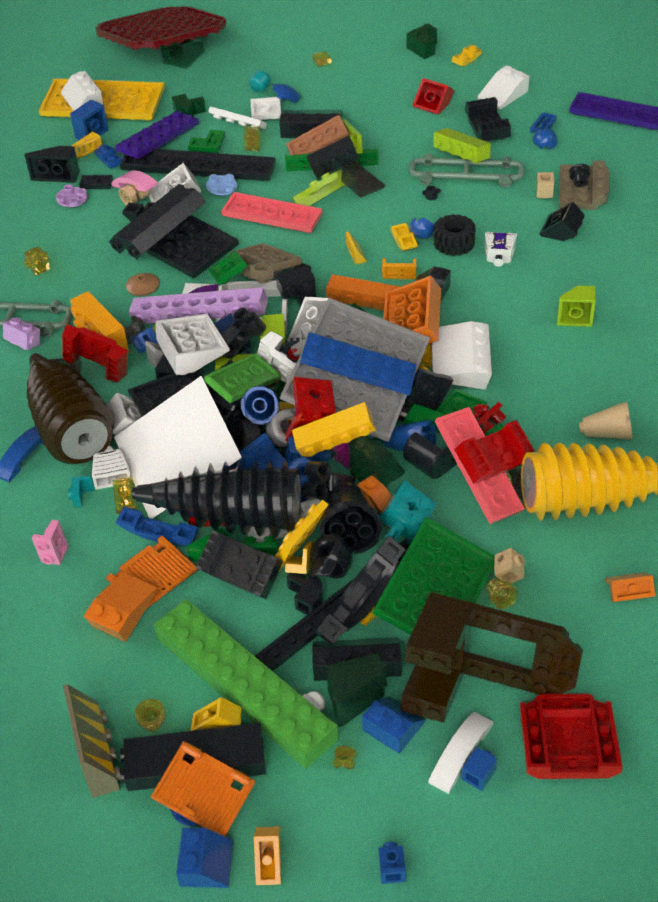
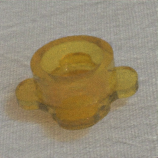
(344, 751)

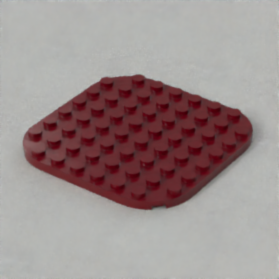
(160, 27)

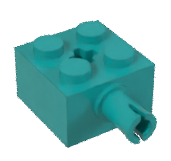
(406, 511)

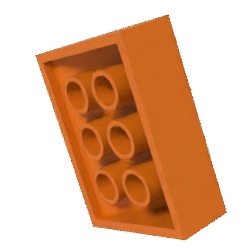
(415, 307)

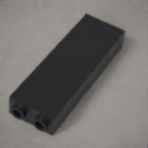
(150, 756)

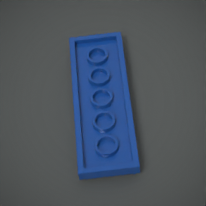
(358, 363)

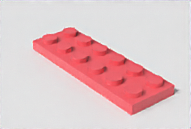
(272, 212)
(494, 495)

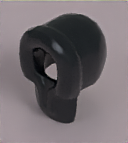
(330, 557)

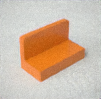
(631, 586)

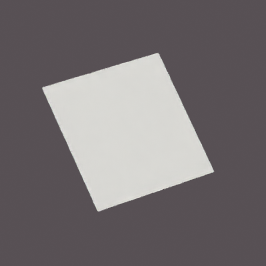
(177, 438)

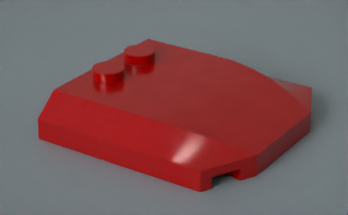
(569, 737)

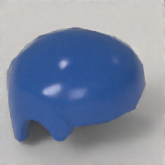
(545, 137)
(422, 228)

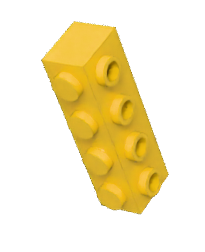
(333, 430)

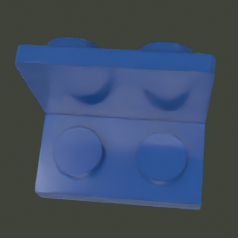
(262, 451)

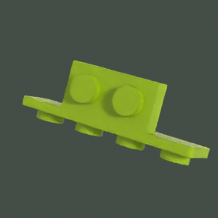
(319, 189)

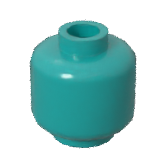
(259, 81)

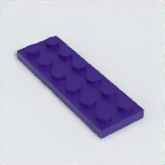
(615, 110)
(156, 134)

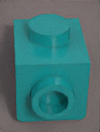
(78, 486)

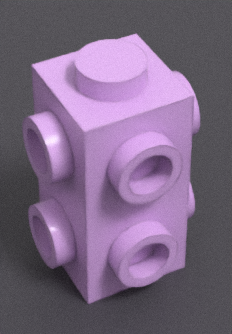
(21, 333)

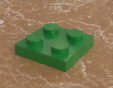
(227, 268)

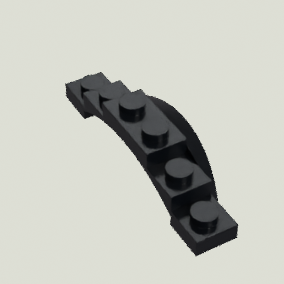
(362, 592)

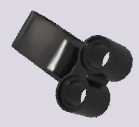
(245, 326)
(322, 480)

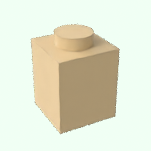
(544, 185)

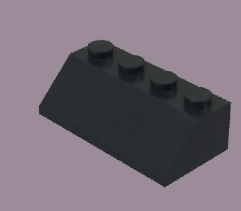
(344, 650)

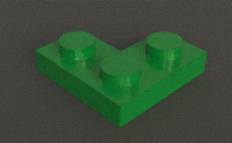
(210, 144)

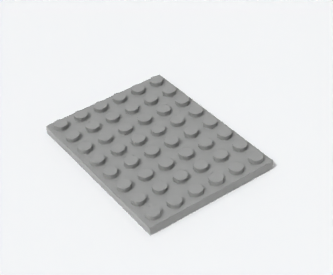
(371, 333)

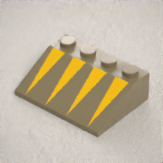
(92, 742)

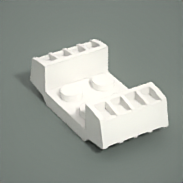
(269, 351)

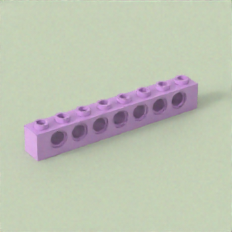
(214, 303)

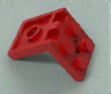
(309, 408)

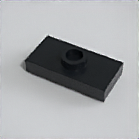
(96, 181)

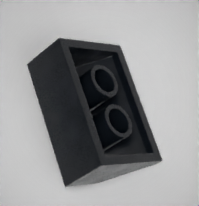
(333, 157)

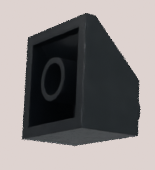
(563, 223)

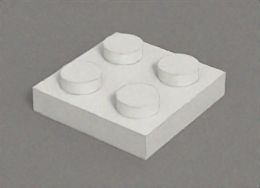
(265, 108)

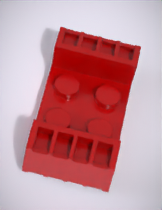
(96, 348)
(494, 452)

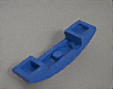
(18, 453)
(150, 529)

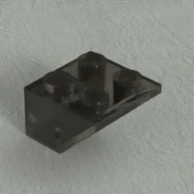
(360, 179)

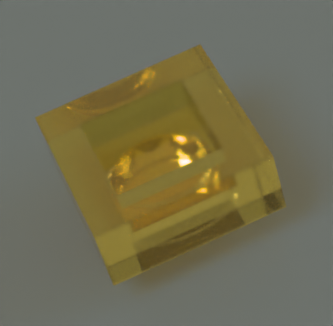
(321, 59)

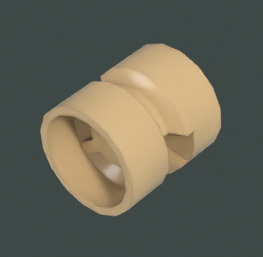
(130, 194)

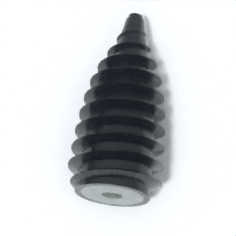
(232, 497)

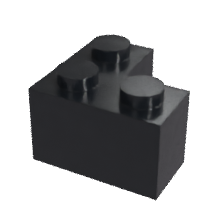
(296, 283)

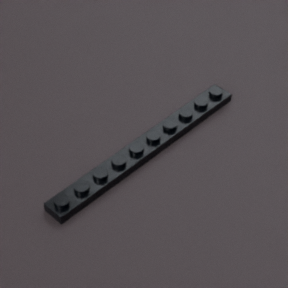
(304, 631)

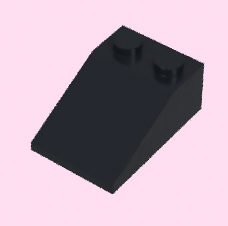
(53, 164)

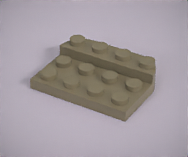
(588, 196)
(265, 261)

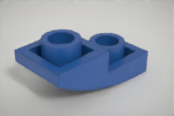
(108, 156)

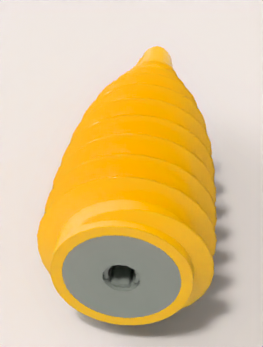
(584, 479)

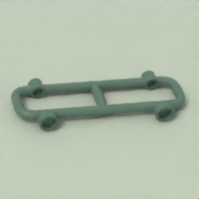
(504, 179)
(46, 328)

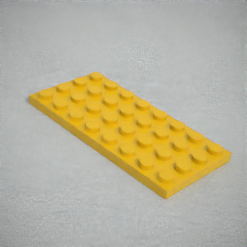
(120, 99)

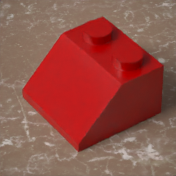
(432, 96)

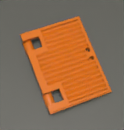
(158, 568)
(202, 789)

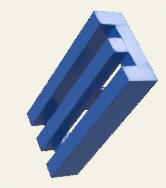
(547, 123)

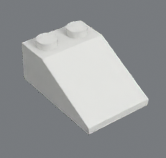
(506, 86)
(180, 175)
(308, 315)

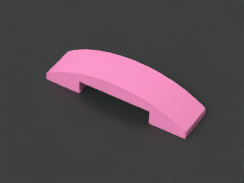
(141, 180)

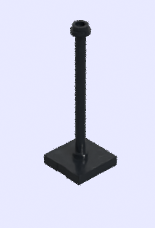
(429, 389)

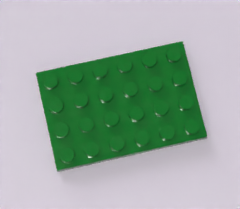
(437, 564)

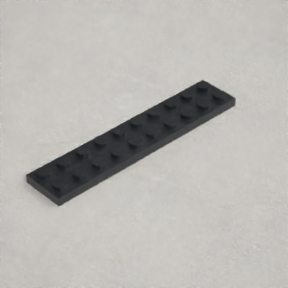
(203, 164)

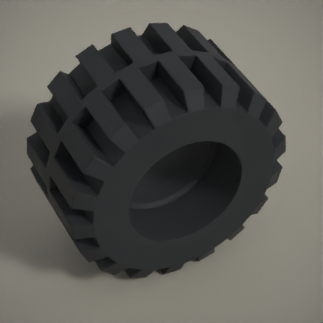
(454, 235)

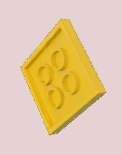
(301, 533)

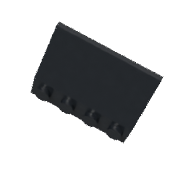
(297, 122)

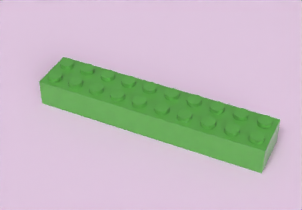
(247, 683)

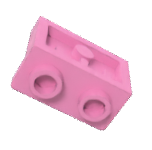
(52, 545)

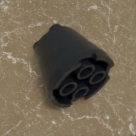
(352, 517)

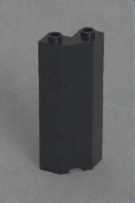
(157, 221)

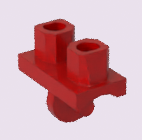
(485, 416)

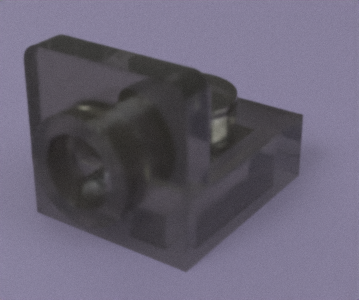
(133, 329)

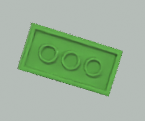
(240, 376)

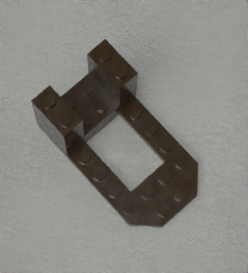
(442, 657)

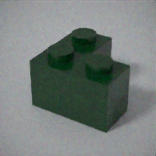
(422, 41)

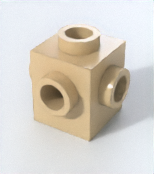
(509, 565)

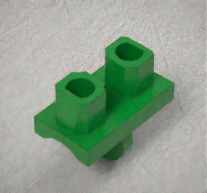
(268, 546)

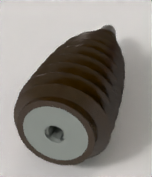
(67, 411)

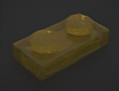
(123, 494)

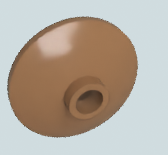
(142, 284)

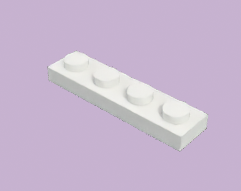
(231, 117)

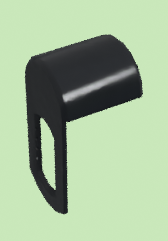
(427, 456)

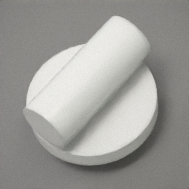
(315, 699)

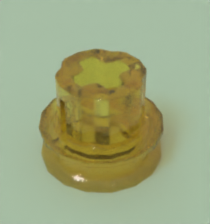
(501, 593)
(148, 709)

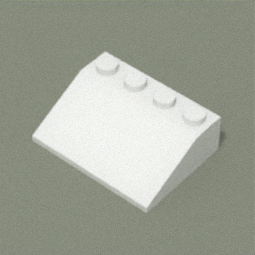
(190, 342)
(463, 354)

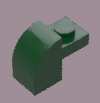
(188, 106)

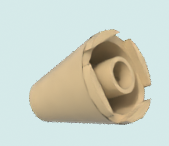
(608, 423)

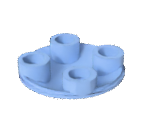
(221, 184)

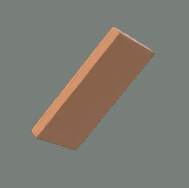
(318, 137)

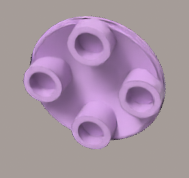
(71, 196)

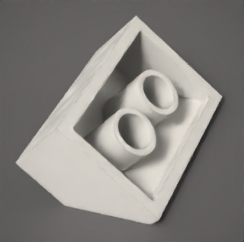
(80, 90)

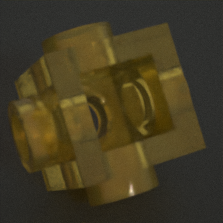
(36, 260)

